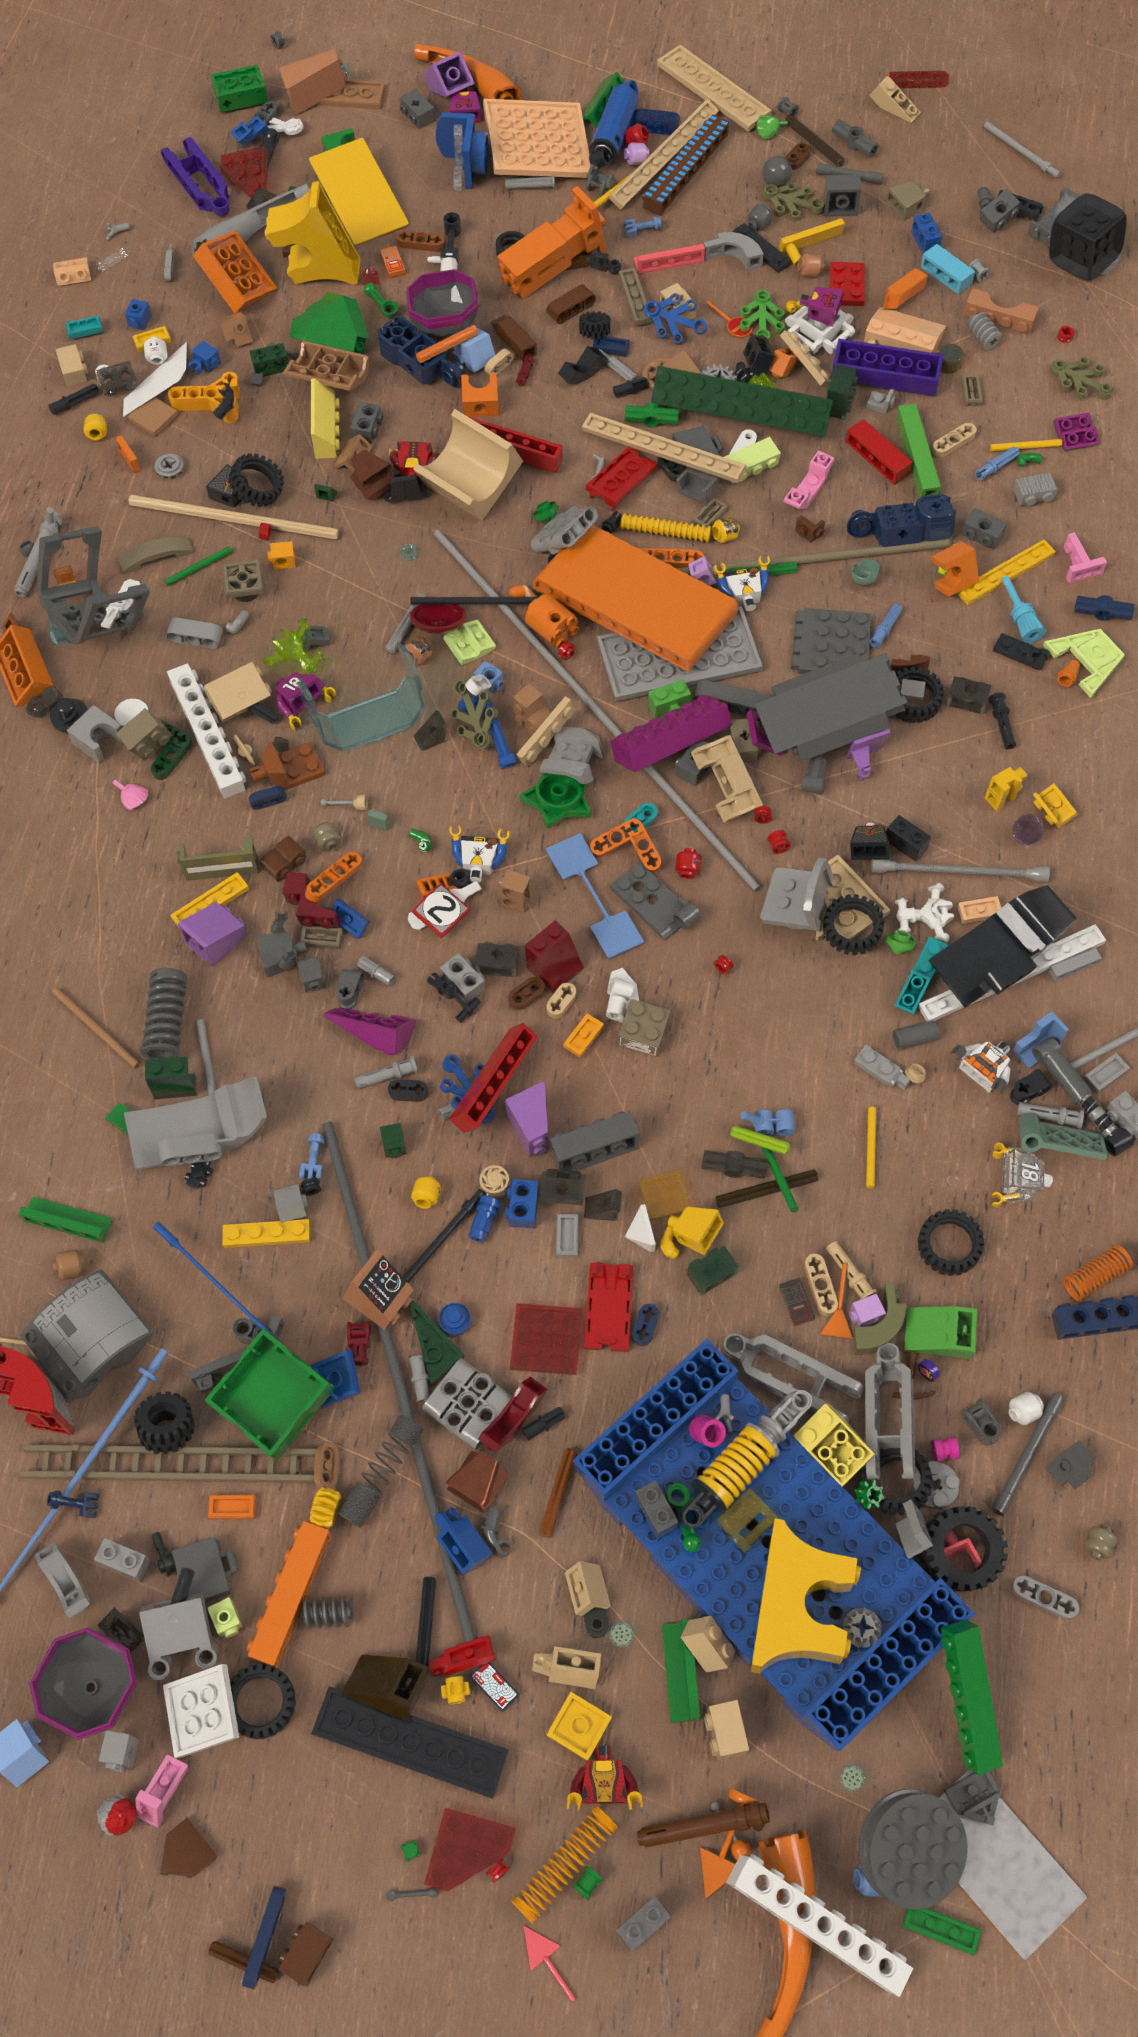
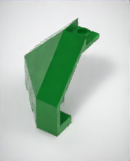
(332, 323)

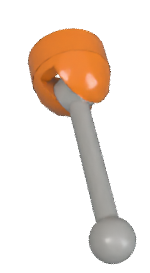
(739, 1846)

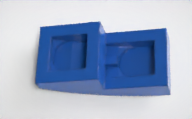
(245, 133)

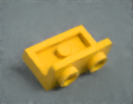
(1056, 806)

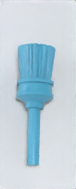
(1024, 616)

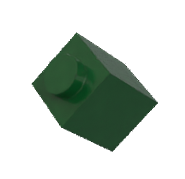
(393, 1140)

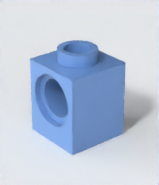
(493, 674)

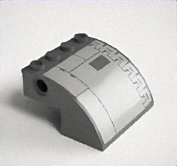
(86, 1334)

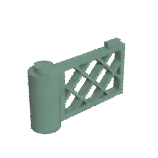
(1037, 1135)

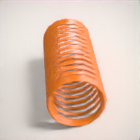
(1115, 1255)

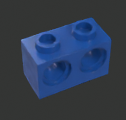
(925, 232)
(522, 1203)

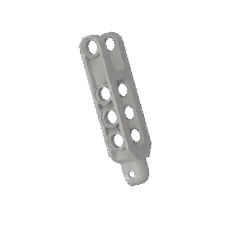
(745, 1350)
(885, 1370)

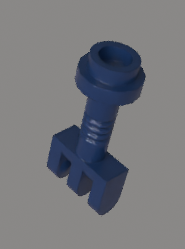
(56, 1499)

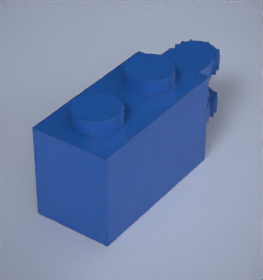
(461, 1541)

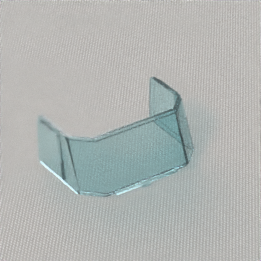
(372, 717)

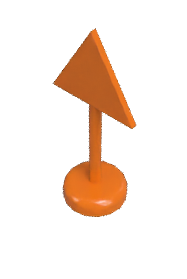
(714, 1867)

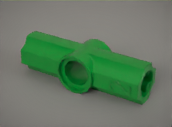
(651, 415)

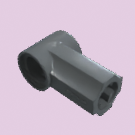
(814, 777)

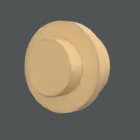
(915, 1073)

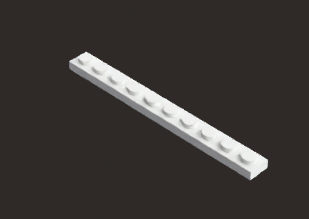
(1056, 952)

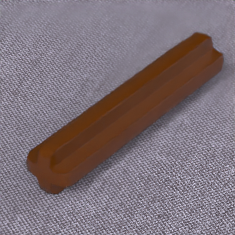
(240, 1960)

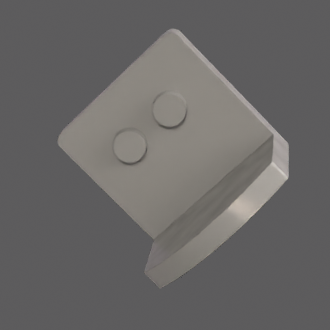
(797, 897)

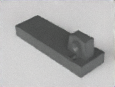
(204, 1374)

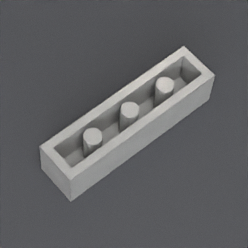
(1075, 964)

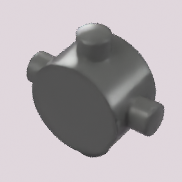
(256, 378)

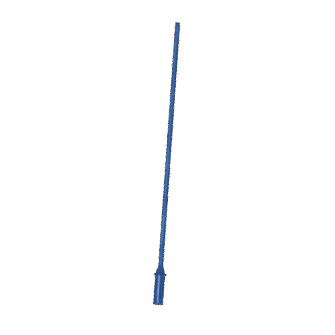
(173, 1241)

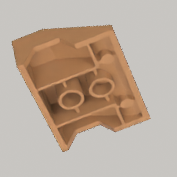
(329, 366)

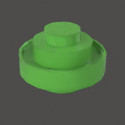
(900, 941)

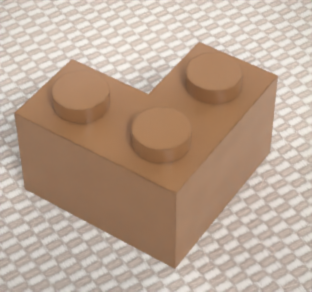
(529, 708)

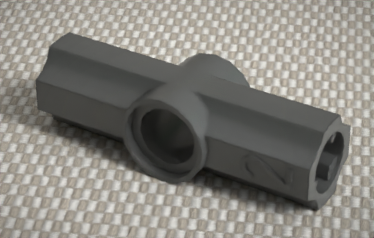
(855, 138)

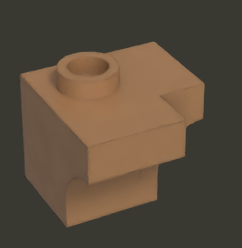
(236, 328)

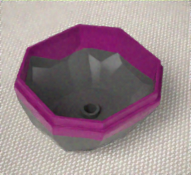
(442, 303)
(63, 1681)

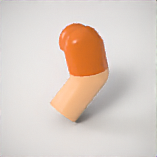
(521, 591)

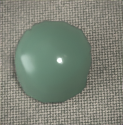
(865, 572)

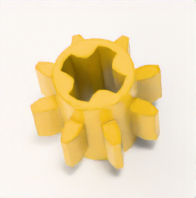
(455, 1690)

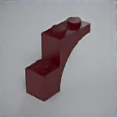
(308, 912)
(512, 1417)

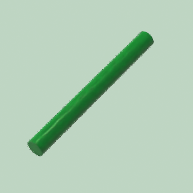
(197, 566)
(780, 1180)

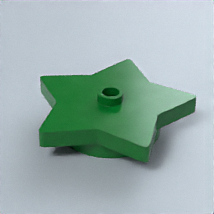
(557, 798)

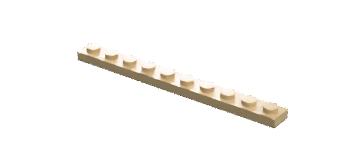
(662, 155)
(664, 448)

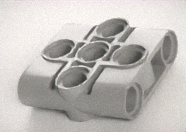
(564, 530)
(445, 1406)

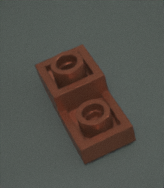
(915, 661)

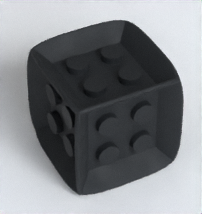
(1087, 236)

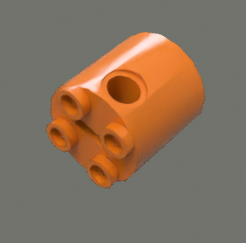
(551, 620)

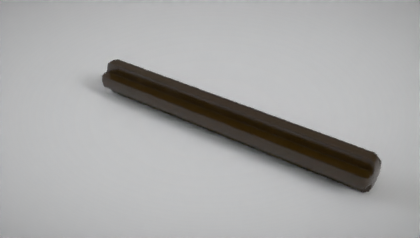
(815, 141)
(765, 1189)

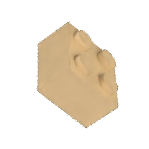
(727, 1731)

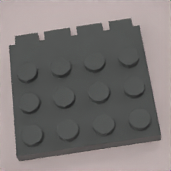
(828, 637)

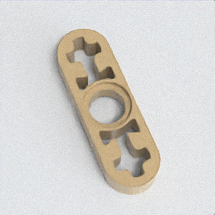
(957, 433)
(810, 1271)

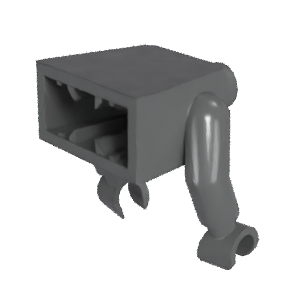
(277, 949)

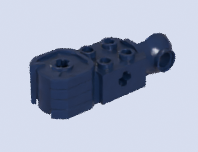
(400, 344)
(905, 523)

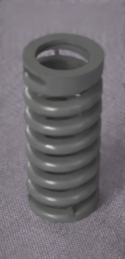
(158, 1005)

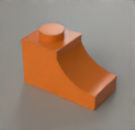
(783, 362)

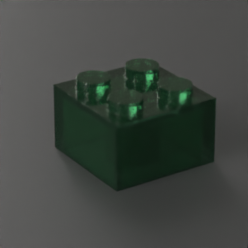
(842, 390)

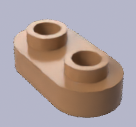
(326, 1466)

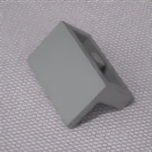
(913, 1531)

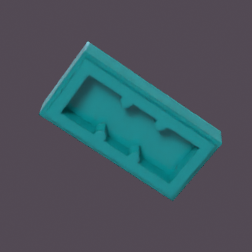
(84, 327)

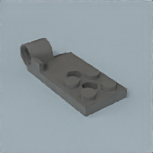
(664, 916)

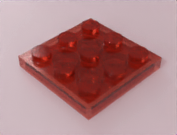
(546, 1339)

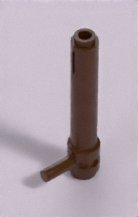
(740, 1817)

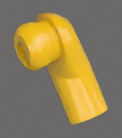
(792, 306)
(667, 1244)

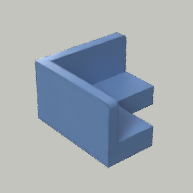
(1044, 1028)

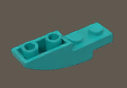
(919, 977)

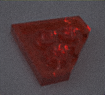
(247, 169)
(466, 1848)

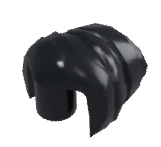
(743, 374)

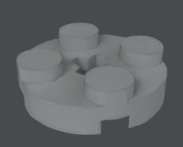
(948, 1482)

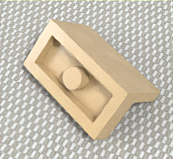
(587, 1587)

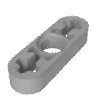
(1058, 1611)

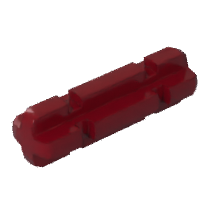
(525, 370)

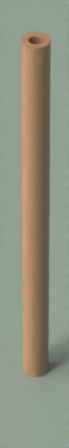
(96, 1028)

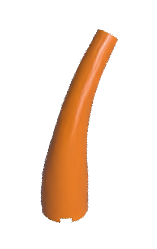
(487, 79)
(793, 1859)

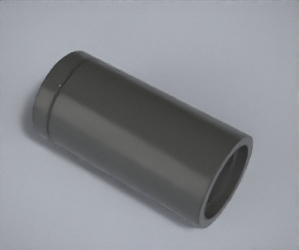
(915, 1034)

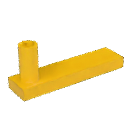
(808, 237)

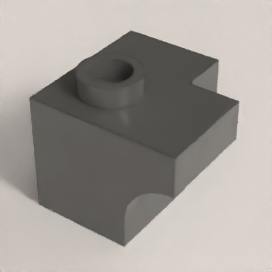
(1072, 1466)

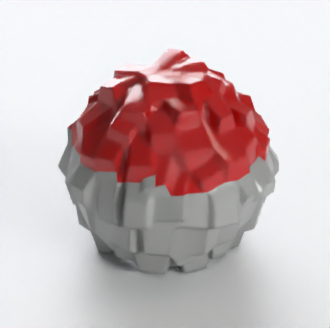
(116, 1815)

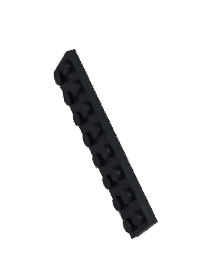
(412, 1744)

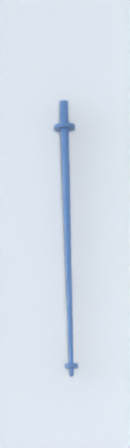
(146, 1377)

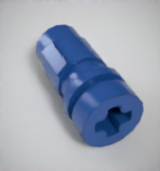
(483, 1219)

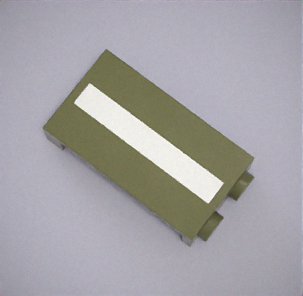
(219, 864)

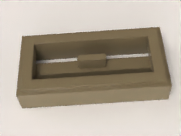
(979, 400)
(696, 519)
(321, 940)

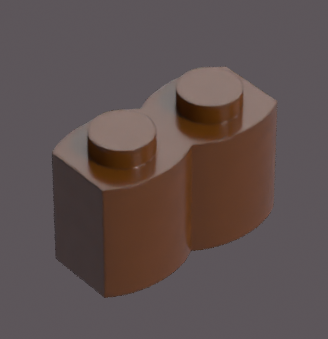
(283, 858)

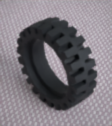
(265, 467)
(932, 684)
(850, 945)
(962, 1221)
(919, 1496)
(288, 1703)

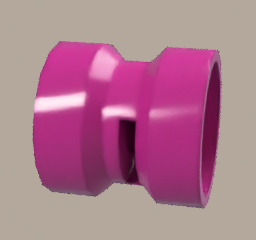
(945, 1448)

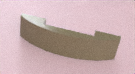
(153, 550)

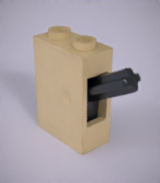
(240, 692)

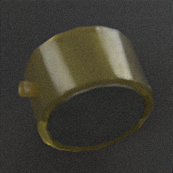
(952, 358)

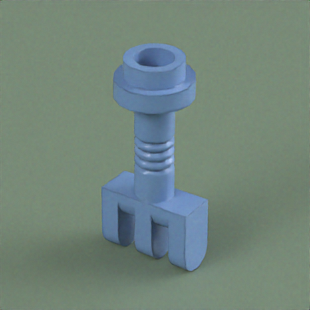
(632, 227)
(315, 1140)

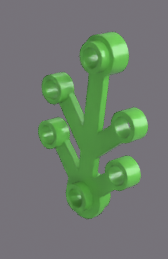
(763, 300)

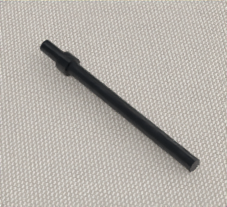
(467, 1208)

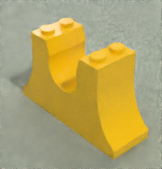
(320, 239)
(783, 1622)

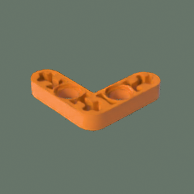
(635, 838)

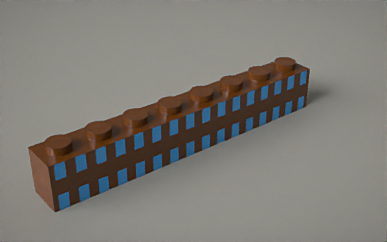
(685, 165)

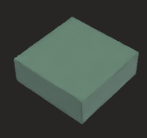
(378, 819)

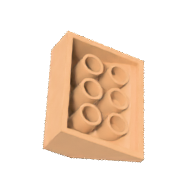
(904, 331)

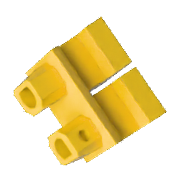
(1005, 786)

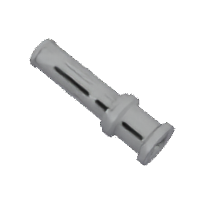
(396, 1070)
(1061, 1115)

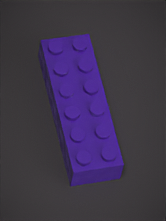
(891, 366)

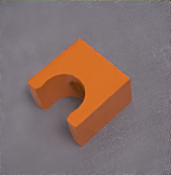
(480, 401)
(961, 566)

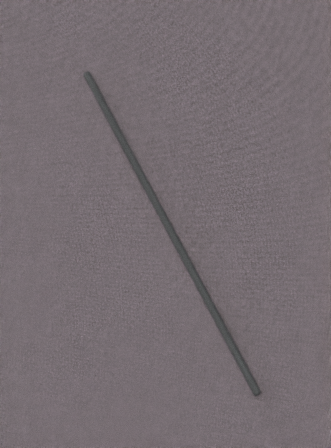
(400, 1388)

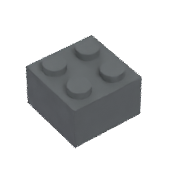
(842, 195)

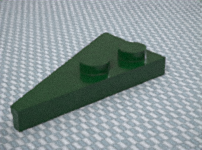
(437, 1349)

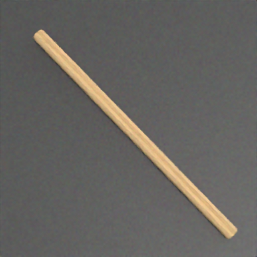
(231, 516)

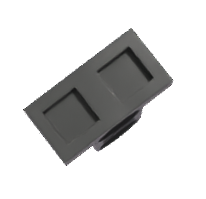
(275, 1327)

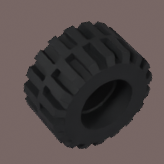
(165, 1437)

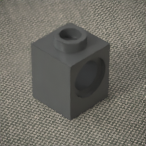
(311, 974)

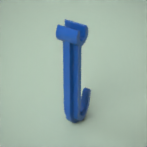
(505, 757)

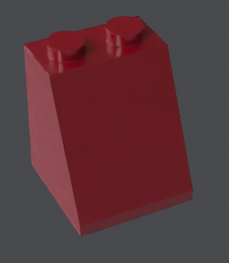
(553, 956)

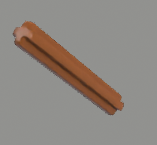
(558, 1493)

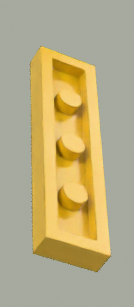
(221, 893)
(266, 1233)

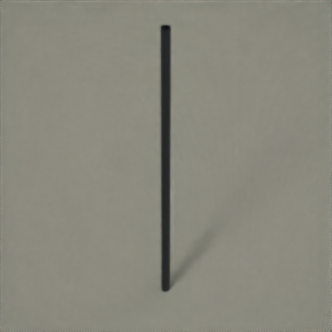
(469, 600)

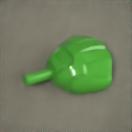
(768, 126)

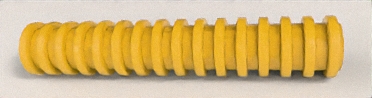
(666, 527)

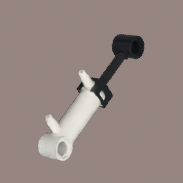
(449, 256)

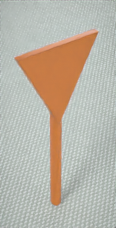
(837, 1325)

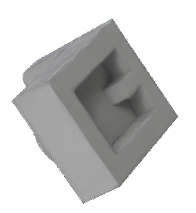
(881, 402)

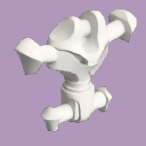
(933, 913)

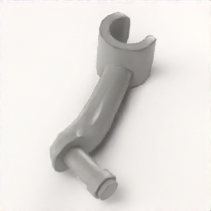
(600, 464)

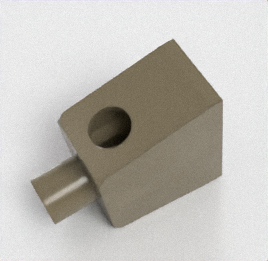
(907, 199)

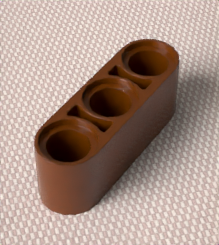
(570, 304)

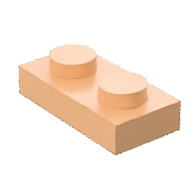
(978, 909)

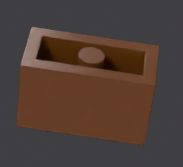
(305, 1953)

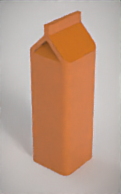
(904, 289)

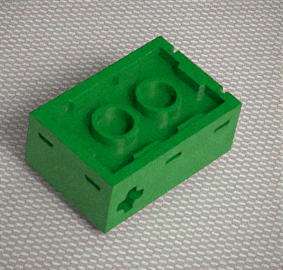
(239, 88)

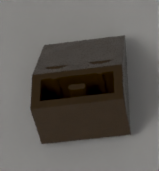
(387, 1684)

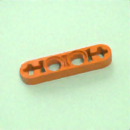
(669, 554)
(335, 878)

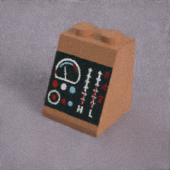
(379, 1291)

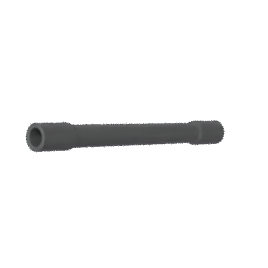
(1006, 1495)

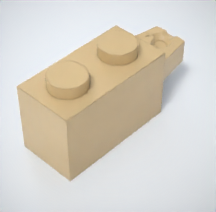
(569, 1667)

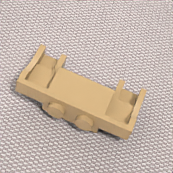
(731, 775)

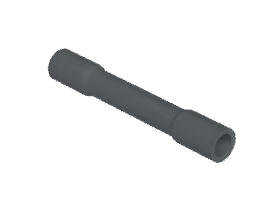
(869, 176)

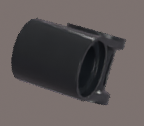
(1030, 1087)

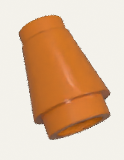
(1068, 674)

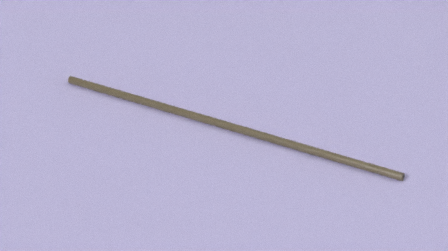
(830, 555)

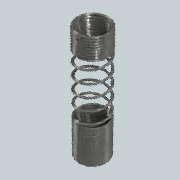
(363, 1498)

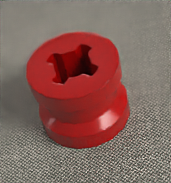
(779, 842)

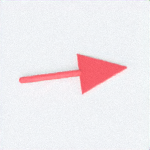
(539, 1950)

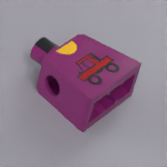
(466, 102)
(823, 304)

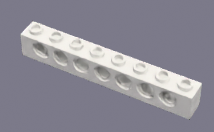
(187, 690)
(890, 1978)

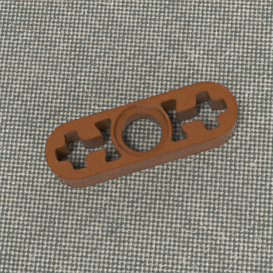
(436, 241)

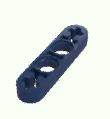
(264, 1937)

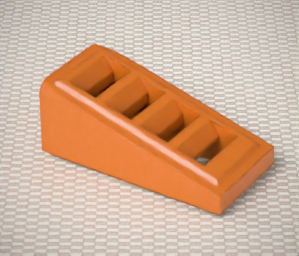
(429, 882)

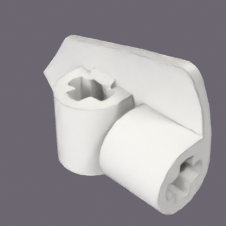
(621, 991)

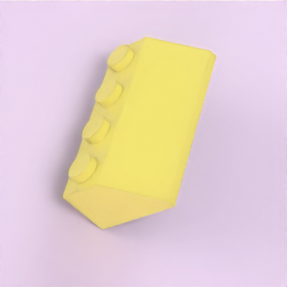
(324, 420)

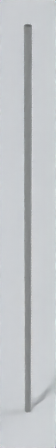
(599, 713)

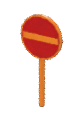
(734, 324)

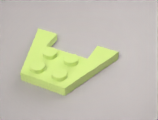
(1094, 651)

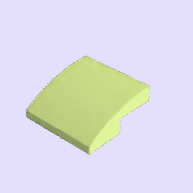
(469, 642)

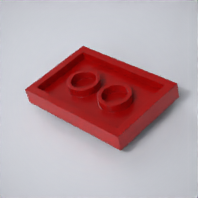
(851, 279)

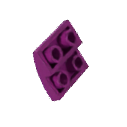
(1076, 431)

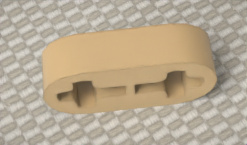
(499, 362)
(558, 998)

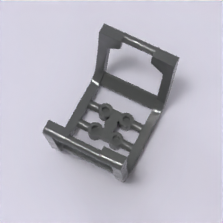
(88, 609)

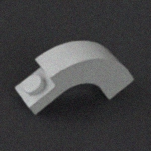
(735, 245)
(63, 1579)

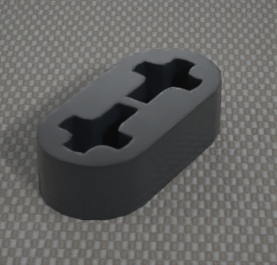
(408, 1090)

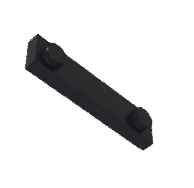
(771, 255)

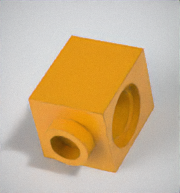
(282, 555)

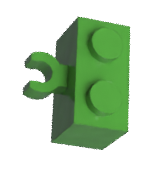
(668, 698)

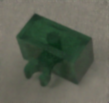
(712, 1270)

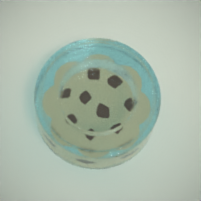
(621, 1634)
(852, 1778)

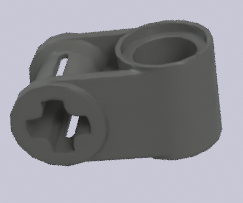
(349, 987)
(979, 1418)

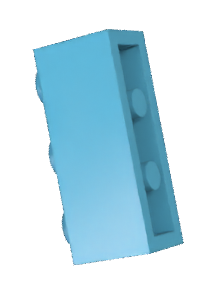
(947, 269)

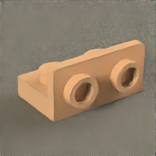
(72, 271)

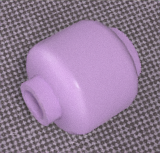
(636, 153)

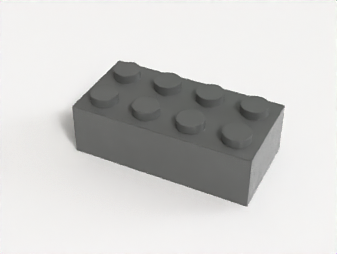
(595, 1142)

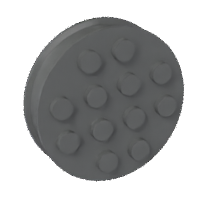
(913, 1848)

